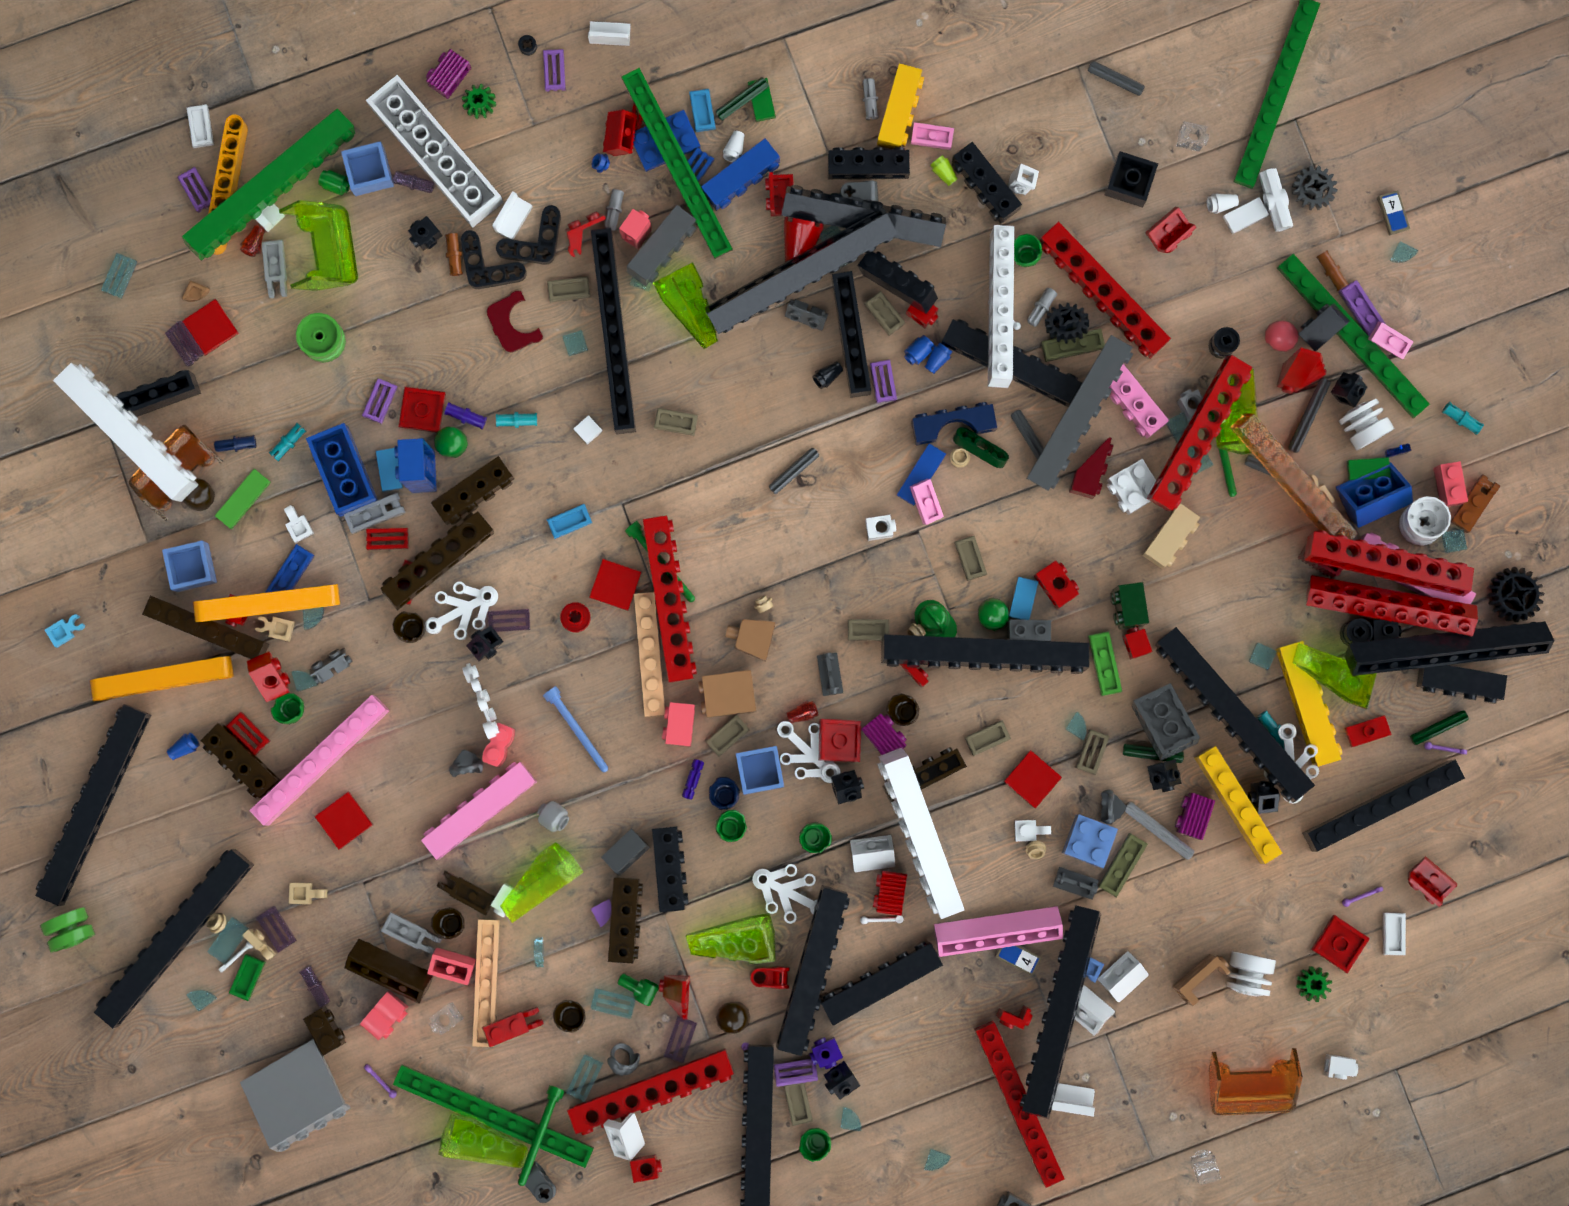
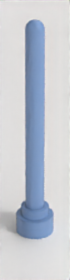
(553, 696)

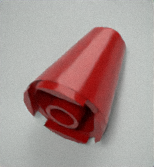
(799, 236)

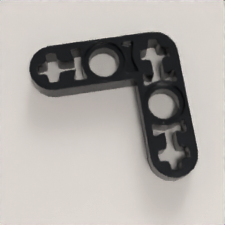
(541, 245)
(479, 268)

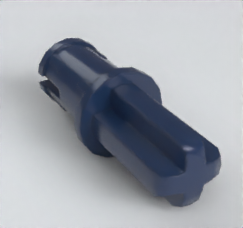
(236, 443)

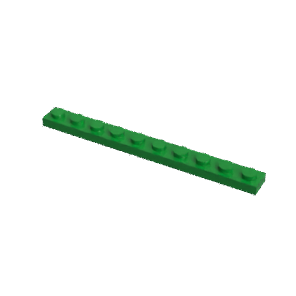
(1276, 93)
(676, 163)
(1355, 338)
(491, 1115)

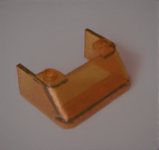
(190, 451)
(1255, 1090)

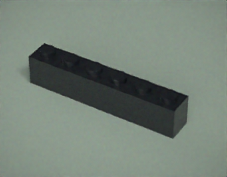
(851, 334)
(881, 983)

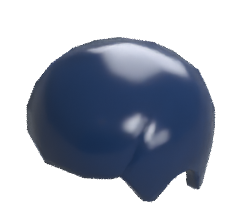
(724, 793)

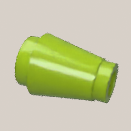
(944, 170)

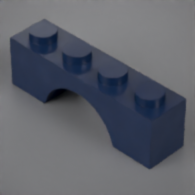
(979, 419)

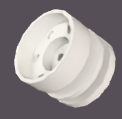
(1366, 424)
(1432, 512)
(1250, 974)

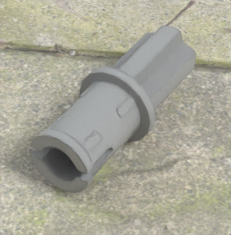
(870, 99)
(614, 209)
(1042, 306)

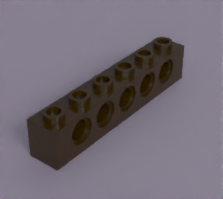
(400, 597)

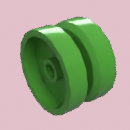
(314, 327)
(68, 932)

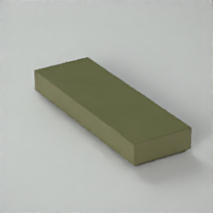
(1091, 342)
(1122, 865)

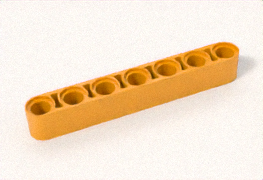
(228, 155)
(266, 603)
(161, 678)

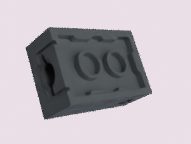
(1165, 722)

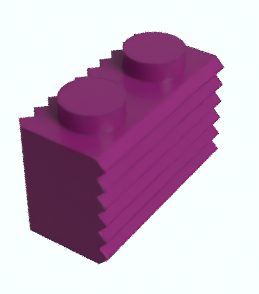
(448, 73)
(883, 735)
(1195, 816)

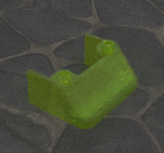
(331, 244)

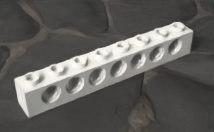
(1001, 306)

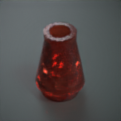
(252, 243)
(803, 712)

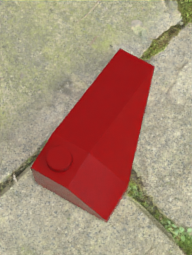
(1301, 370)
(676, 993)

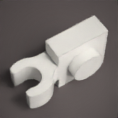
(298, 526)
(1027, 830)

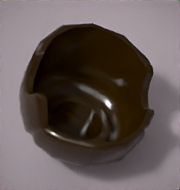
(201, 497)
(409, 627)
(903, 709)
(448, 923)
(569, 1016)
(733, 1017)

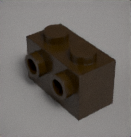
(324, 1030)

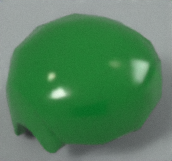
(1027, 250)
(450, 442)
(993, 614)
(288, 709)
(731, 826)
(815, 837)
(815, 1144)

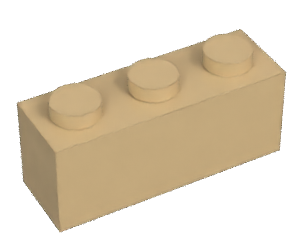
(1172, 537)

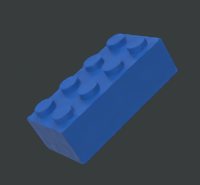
(416, 465)
(341, 469)

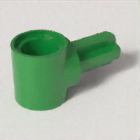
(643, 991)

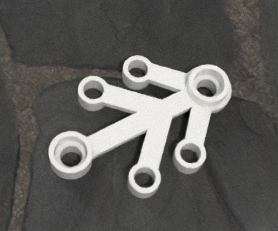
(464, 608)
(471, 674)
(1289, 748)
(810, 754)
(784, 890)

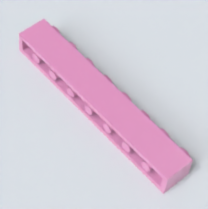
(319, 760)

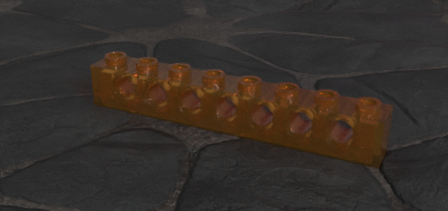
(1291, 476)

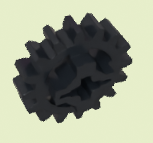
(1067, 323)

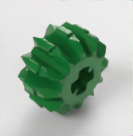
(479, 108)
(1315, 975)

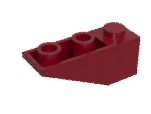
(1088, 476)

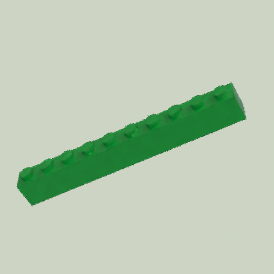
(268, 185)

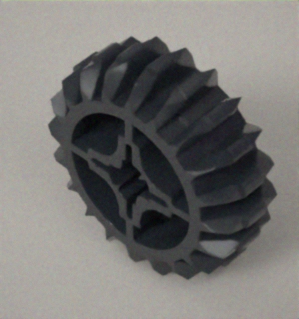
(1517, 602)

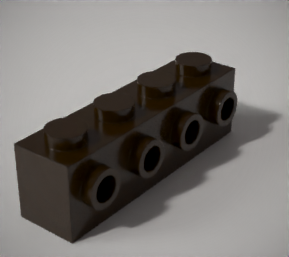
(472, 491)
(240, 760)
(937, 769)
(624, 920)
(388, 971)

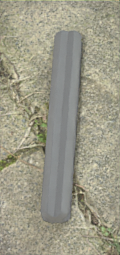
(1158, 830)

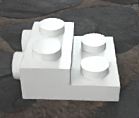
(1132, 486)

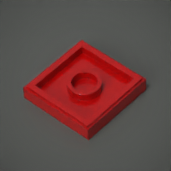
(210, 327)
(422, 409)
(615, 585)
(839, 740)
(1032, 779)
(344, 820)
(1340, 944)

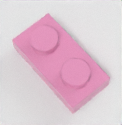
(932, 136)
(1390, 340)
(926, 501)

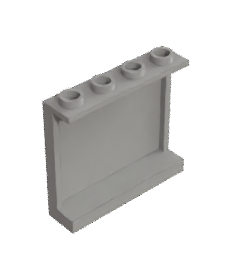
(294, 1097)

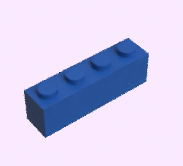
(741, 174)

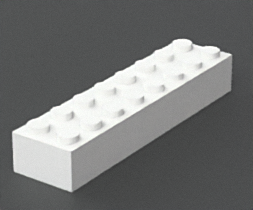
(434, 151)
(126, 432)
(921, 834)

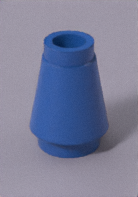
(938, 357)
(184, 745)

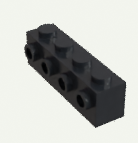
(868, 163)
(986, 183)
(898, 281)
(160, 393)
(1463, 681)
(669, 870)

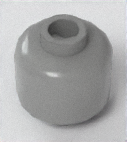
(553, 816)

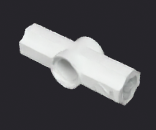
(1275, 199)

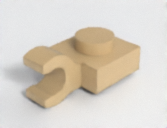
(303, 893)

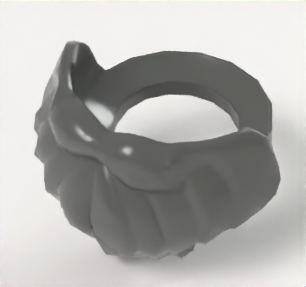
(466, 763)
(1111, 807)
(621, 1069)

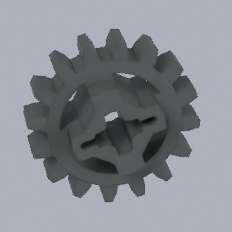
(1314, 178)

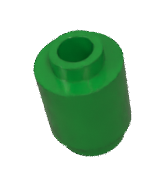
(334, 182)

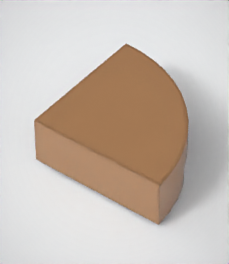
(195, 292)

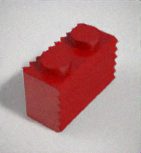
(619, 133)
(891, 892)

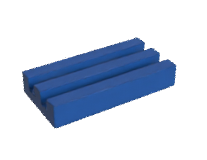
(710, 160)

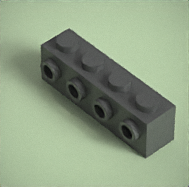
(661, 245)

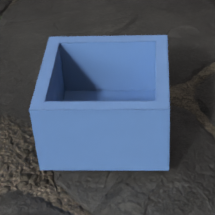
(367, 168)
(189, 566)
(760, 770)
(1089, 841)

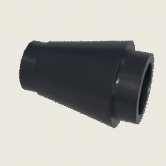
(826, 375)

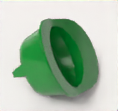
(935, 619)

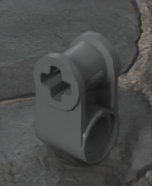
(865, 190)
(538, 1181)

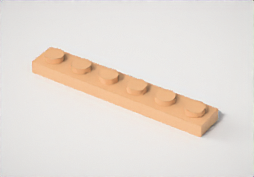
(649, 654)
(485, 978)

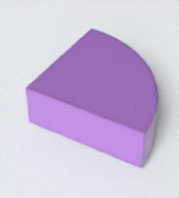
(602, 912)

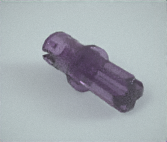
(413, 182)
(315, 986)

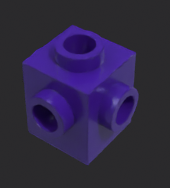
(829, 1045)

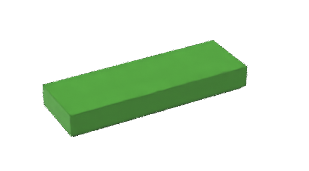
(242, 499)
(1105, 663)

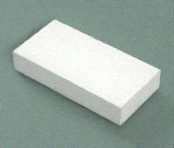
(200, 126)
(1245, 215)
(1394, 933)

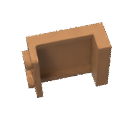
(727, 694)
(1197, 975)

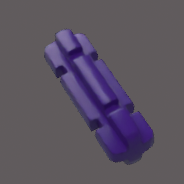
(693, 779)

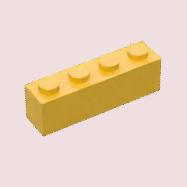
(899, 107)

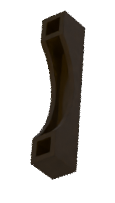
(207, 630)

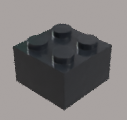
(1131, 179)
(1324, 327)

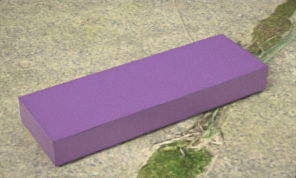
(1360, 306)

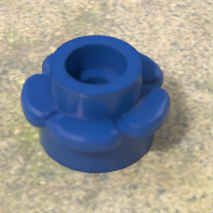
(600, 162)

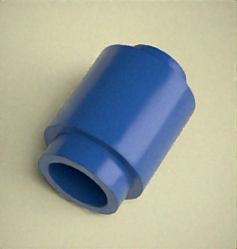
(918, 350)

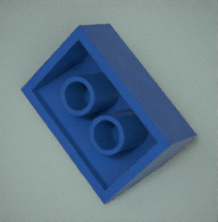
(1375, 498)

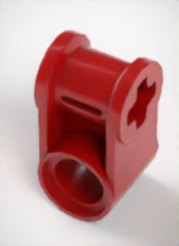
(772, 977)

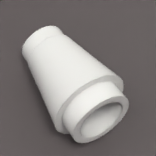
(734, 147)
(1220, 202)

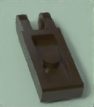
(468, 893)

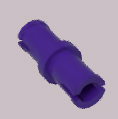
(465, 415)

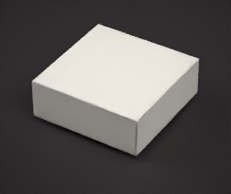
(588, 429)

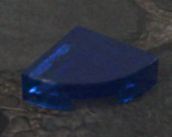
(1401, 450)

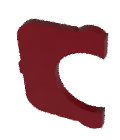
(500, 319)

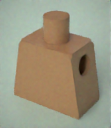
(752, 637)

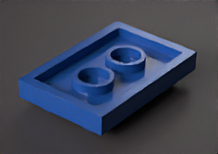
(648, 151)

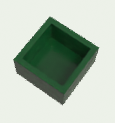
(1129, 606)

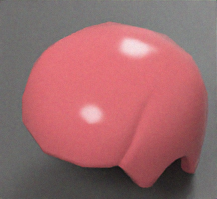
(1281, 336)

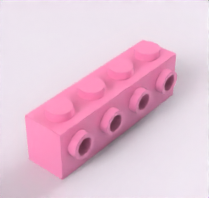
(1137, 404)

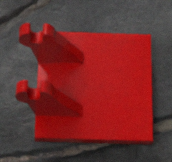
(576, 228)

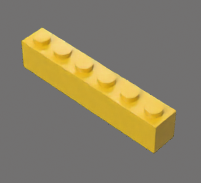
(1309, 708)
(1238, 805)

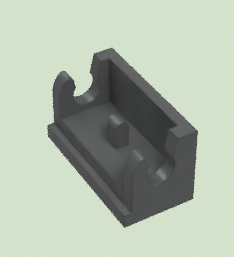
(625, 852)

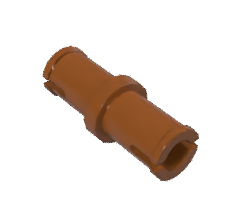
(453, 254)
(1332, 270)

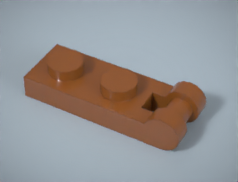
(1477, 502)

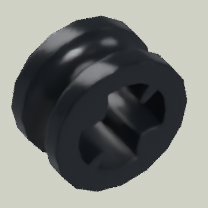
(528, 51)

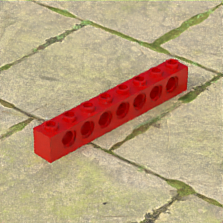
(1102, 279)
(1241, 373)
(652, 527)
(1317, 552)
(1392, 605)
(719, 1060)
(1012, 1091)

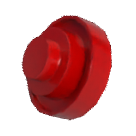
(575, 617)

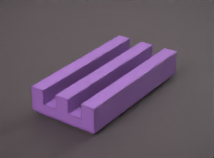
(555, 86)
(204, 204)
(886, 398)
(380, 419)
(795, 1080)

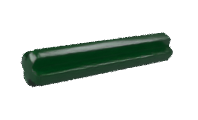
(742, 98)
(1439, 727)
(1148, 753)

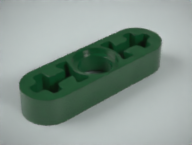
(970, 441)

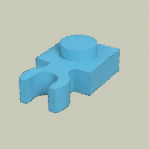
(62, 632)

